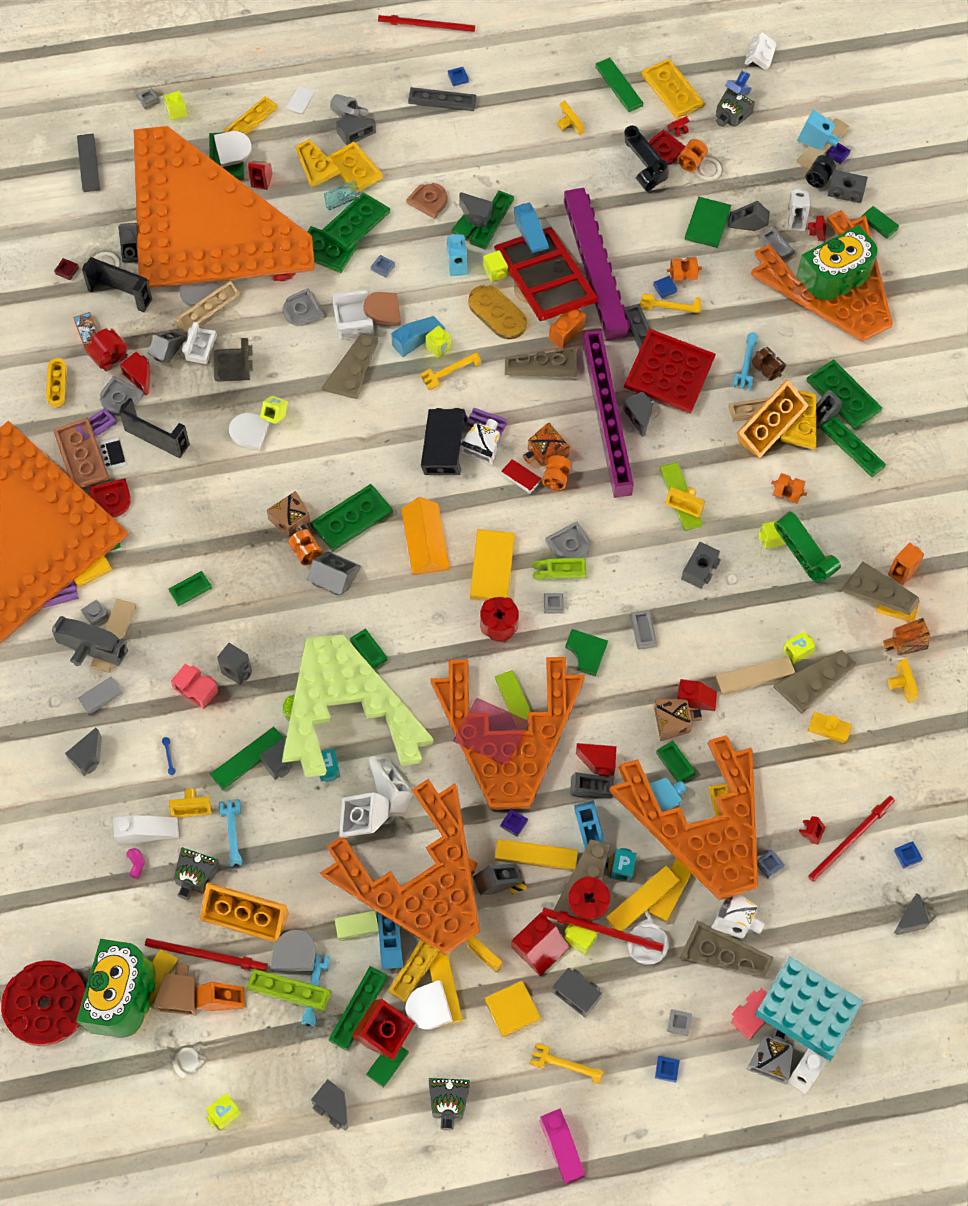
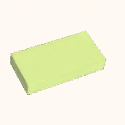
(356, 925)

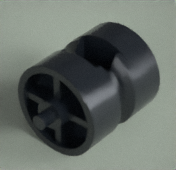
(820, 171)

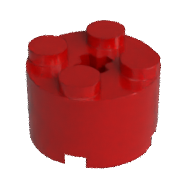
(107, 349)
(499, 618)
(601, 898)

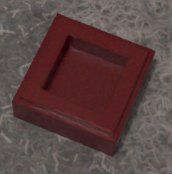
(66, 269)

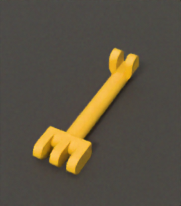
(648, 301)
(431, 378)
(545, 1057)

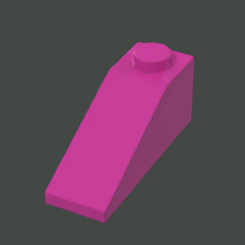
(562, 1145)

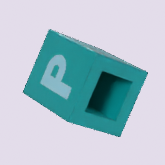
(331, 765)
(623, 865)

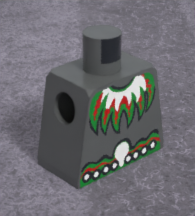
(733, 108)
(194, 872)
(448, 1100)

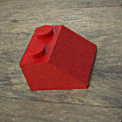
(540, 944)
(383, 1029)

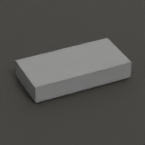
(773, 238)
(643, 629)
(100, 695)

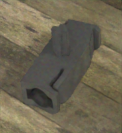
(89, 641)

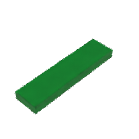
(619, 84)
(501, 204)
(853, 446)
(245, 759)
(363, 997)

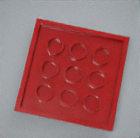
(670, 370)

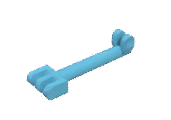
(743, 377)
(230, 812)
(308, 1016)

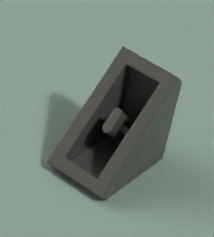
(826, 408)
(913, 918)

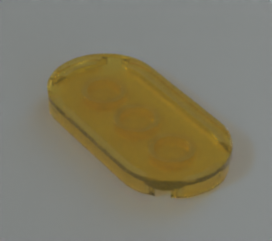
(497, 312)

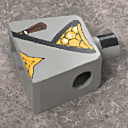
(773, 1058)

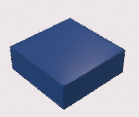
(458, 76)
(665, 287)
(908, 854)
(667, 1069)

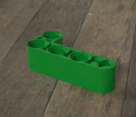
(805, 549)

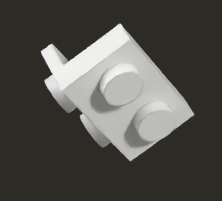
(761, 51)
(199, 344)

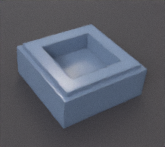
(382, 266)
(770, 864)

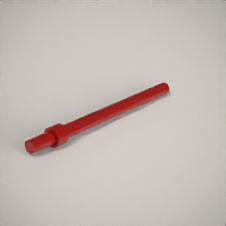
(395, 20)
(877, 813)
(563, 918)
(246, 962)

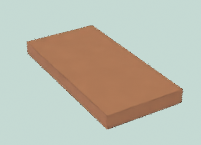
(81, 456)

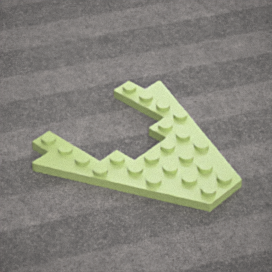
(336, 675)

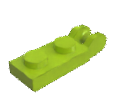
(560, 568)

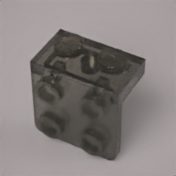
(233, 363)

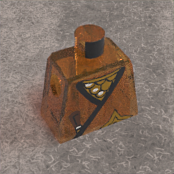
(546, 444)
(909, 638)

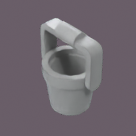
(347, 106)

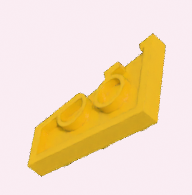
(315, 163)
(803, 429)

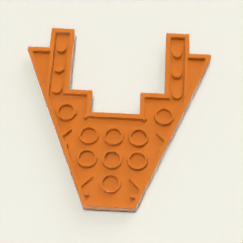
(859, 312)
(519, 781)
(717, 849)
(436, 903)

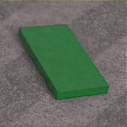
(355, 222)
(856, 403)
(351, 517)

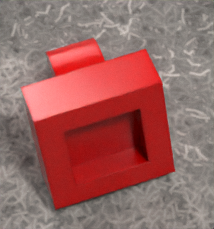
(679, 124)
(818, 228)
(814, 829)

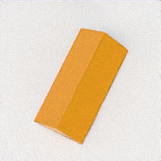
(772, 419)
(425, 537)
(243, 912)

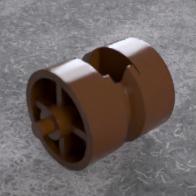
(768, 363)

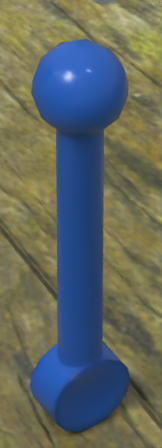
(166, 741)

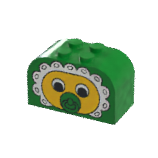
(838, 264)
(117, 990)

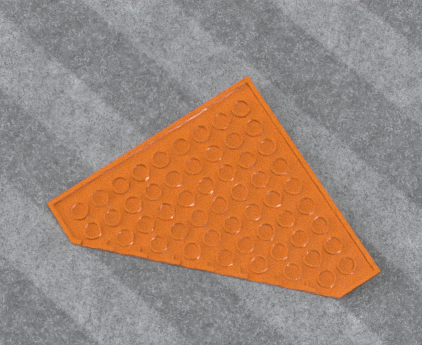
(203, 221)
(46, 530)

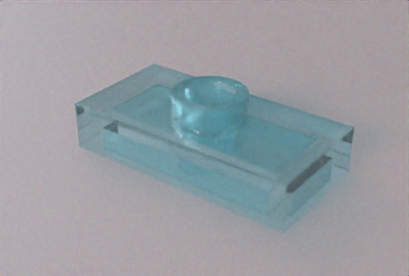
(341, 195)

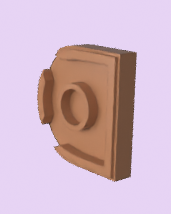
(428, 199)
(382, 308)

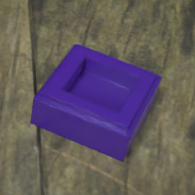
(838, 153)
(514, 822)

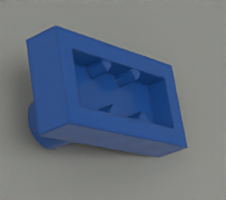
(739, 85)

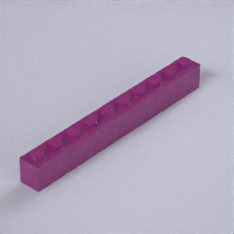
(595, 263)
(607, 414)

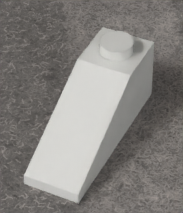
(390, 784)
(144, 828)

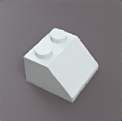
(362, 814)

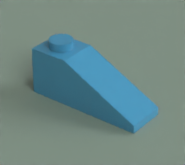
(530, 227)
(413, 334)
(589, 823)
(389, 943)

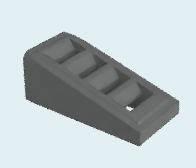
(591, 792)

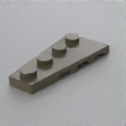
(558, 363)
(352, 369)
(879, 589)
(812, 682)
(590, 864)
(723, 951)

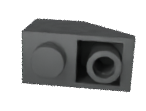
(128, 241)
(331, 1102)

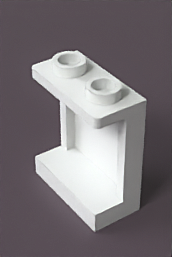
(350, 314)

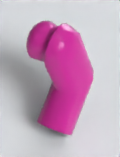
(138, 862)

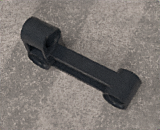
(651, 175)

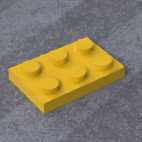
(356, 166)

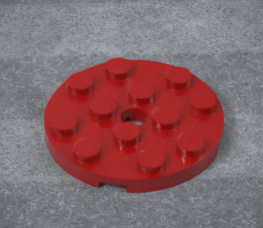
(26, 990)

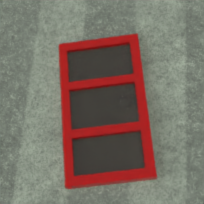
(547, 277)

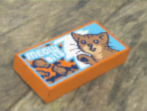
(85, 327)

